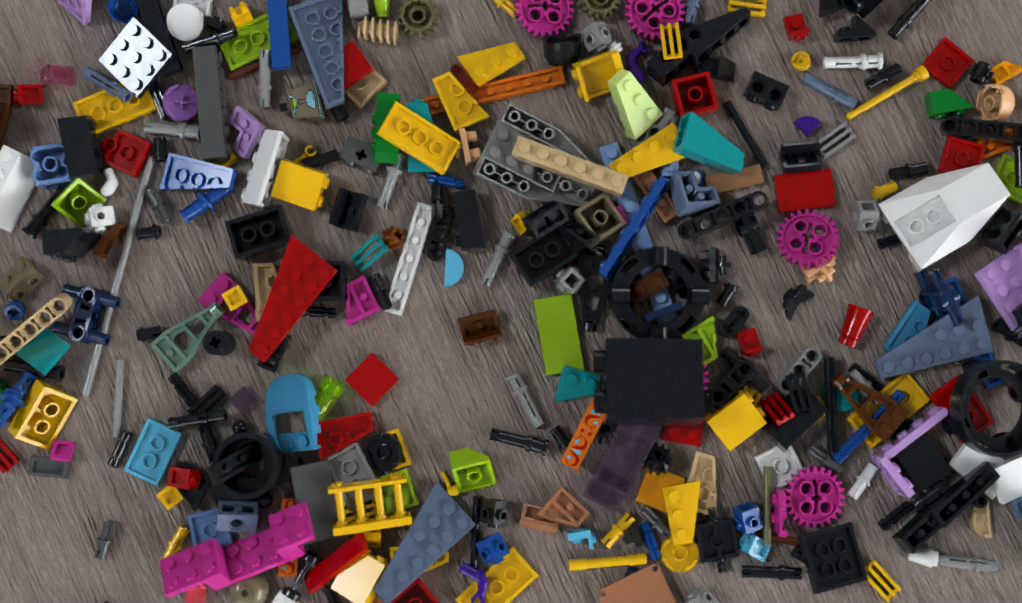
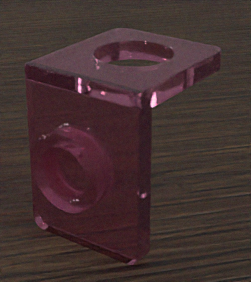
(56, 75)

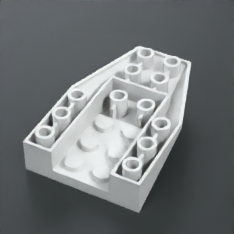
(943, 211)

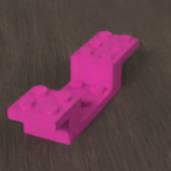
(229, 564)

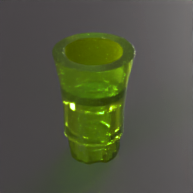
(327, 395)

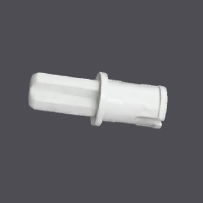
(863, 481)

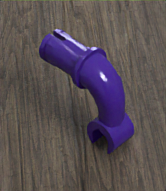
(632, 65)
(479, 576)

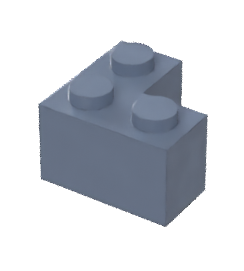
(690, 198)

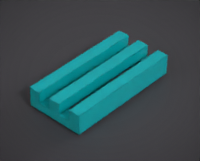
(359, 261)

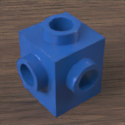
(747, 518)
(492, 548)

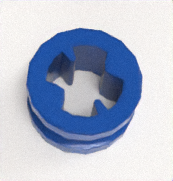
(10, 314)

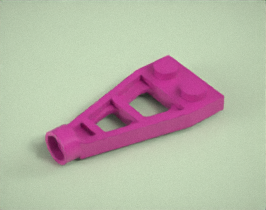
(213, 293)

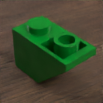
(944, 103)

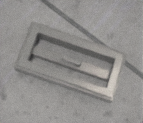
(847, 131)

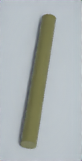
(766, 505)

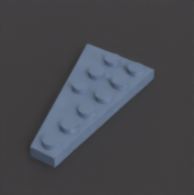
(321, 35)
(939, 343)
(431, 535)

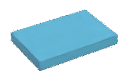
(153, 452)

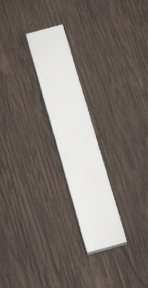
(410, 258)

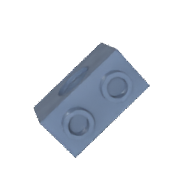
(237, 516)

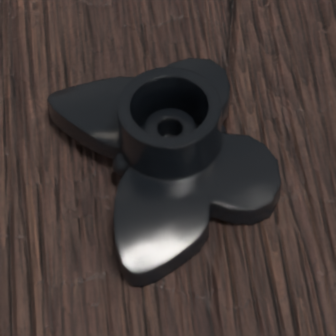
(794, 297)

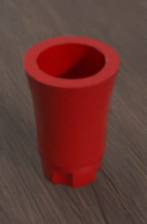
(854, 325)

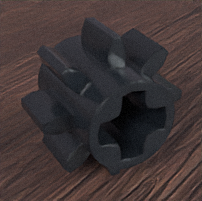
(980, 73)

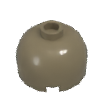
(250, 590)

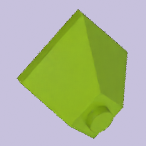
(471, 470)

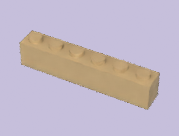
(569, 166)

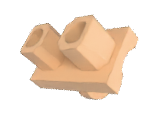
(469, 155)
(821, 272)

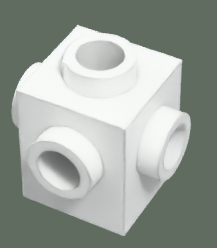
(106, 216)

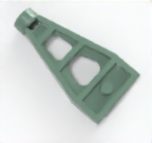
(170, 349)

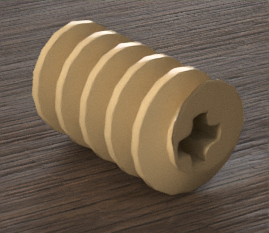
(378, 31)

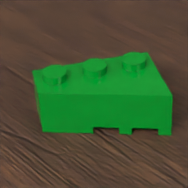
(381, 149)

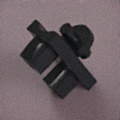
(712, 256)

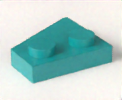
(575, 383)

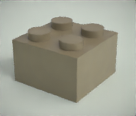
(599, 217)

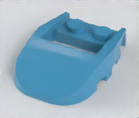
(293, 394)

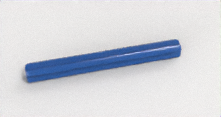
(863, 432)

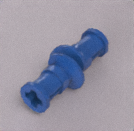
(204, 202)
(13, 397)

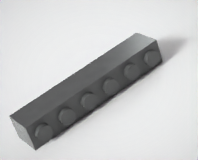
(210, 103)

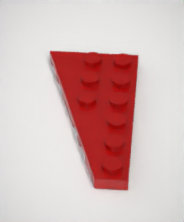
(295, 288)

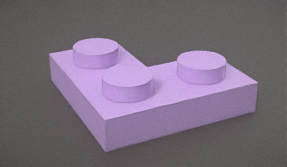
(249, 129)

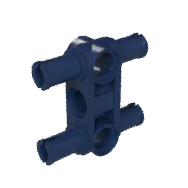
(939, 296)
(86, 315)

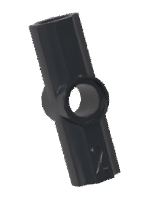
(749, 230)

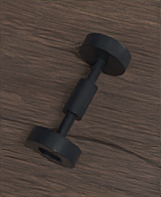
(292, 593)

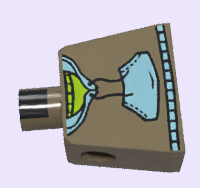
(304, 103)

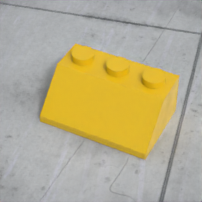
(42, 415)

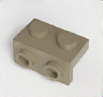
(20, 280)

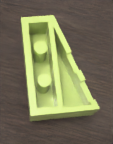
(633, 103)

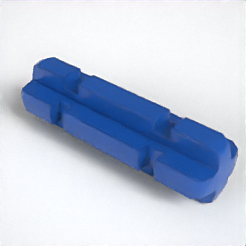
(447, 181)
(650, 540)

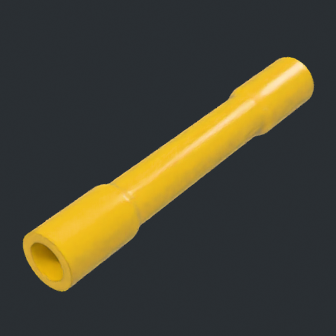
(585, 563)

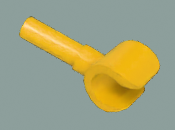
(306, 154)
(452, 490)

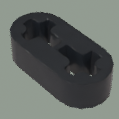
(736, 324)

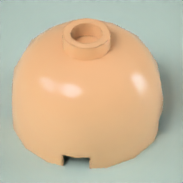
(995, 102)

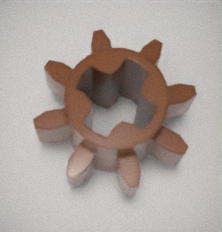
(393, 238)

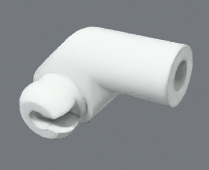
(111, 183)

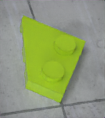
(706, 332)

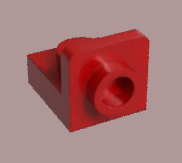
(795, 27)
(28, 94)
(749, 342)
(184, 478)

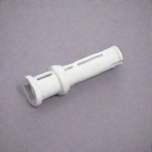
(862, 61)

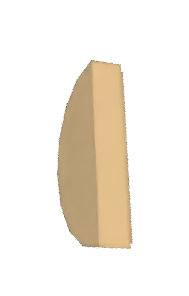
(981, 520)

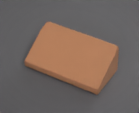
(531, 520)

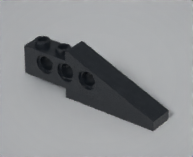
(708, 39)
(945, 508)

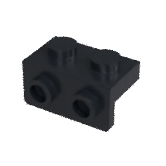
(800, 157)
(348, 210)

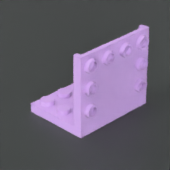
(1003, 283)

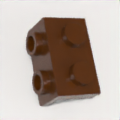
(479, 328)

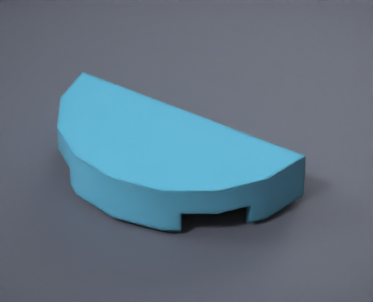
(453, 268)

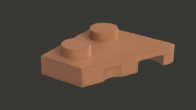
(563, 509)

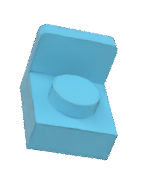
(579, 535)
(754, 546)

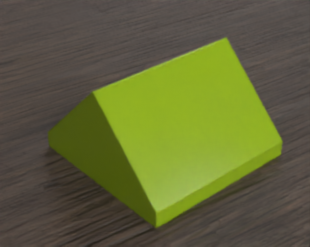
(77, 200)

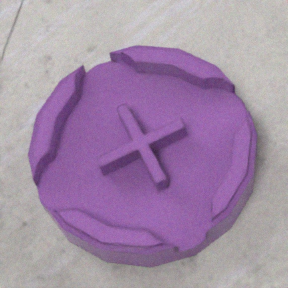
(180, 103)

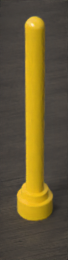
(919, 74)

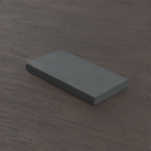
(311, 485)

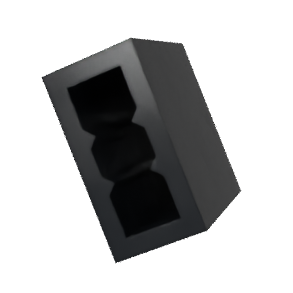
(922, 464)

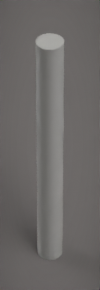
(118, 398)

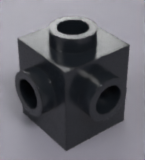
(494, 512)

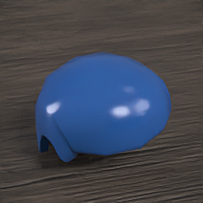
(122, 10)

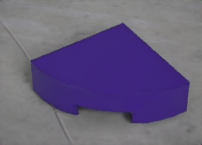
(806, 124)

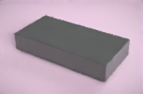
(46, 467)

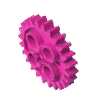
(661, 18)
(544, 25)
(789, 235)
(831, 495)

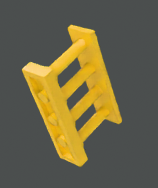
(362, 522)

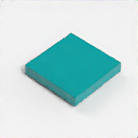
(44, 351)

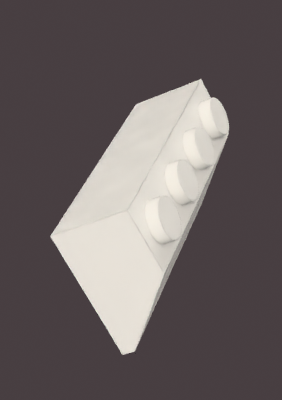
(265, 168)
(15, 186)

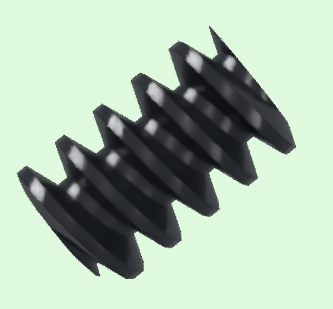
(214, 337)

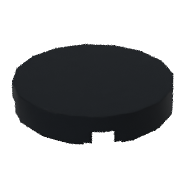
(383, 452)

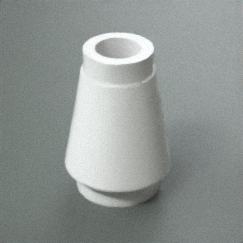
(925, 557)

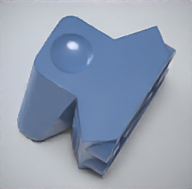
(50, 166)

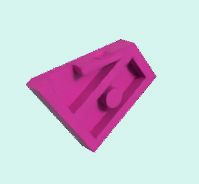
(360, 300)
(779, 513)

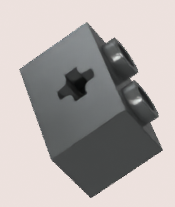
(354, 148)

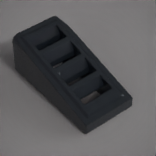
(270, 367)

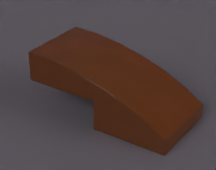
(113, 234)

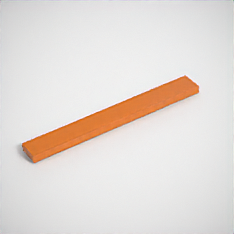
(508, 88)

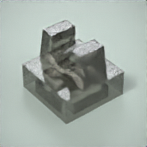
(634, 536)

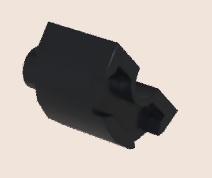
(562, 49)

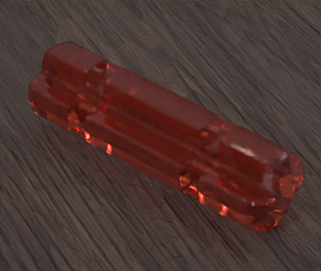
(464, 79)

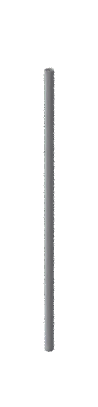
(119, 272)

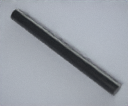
(745, 133)
(475, 530)

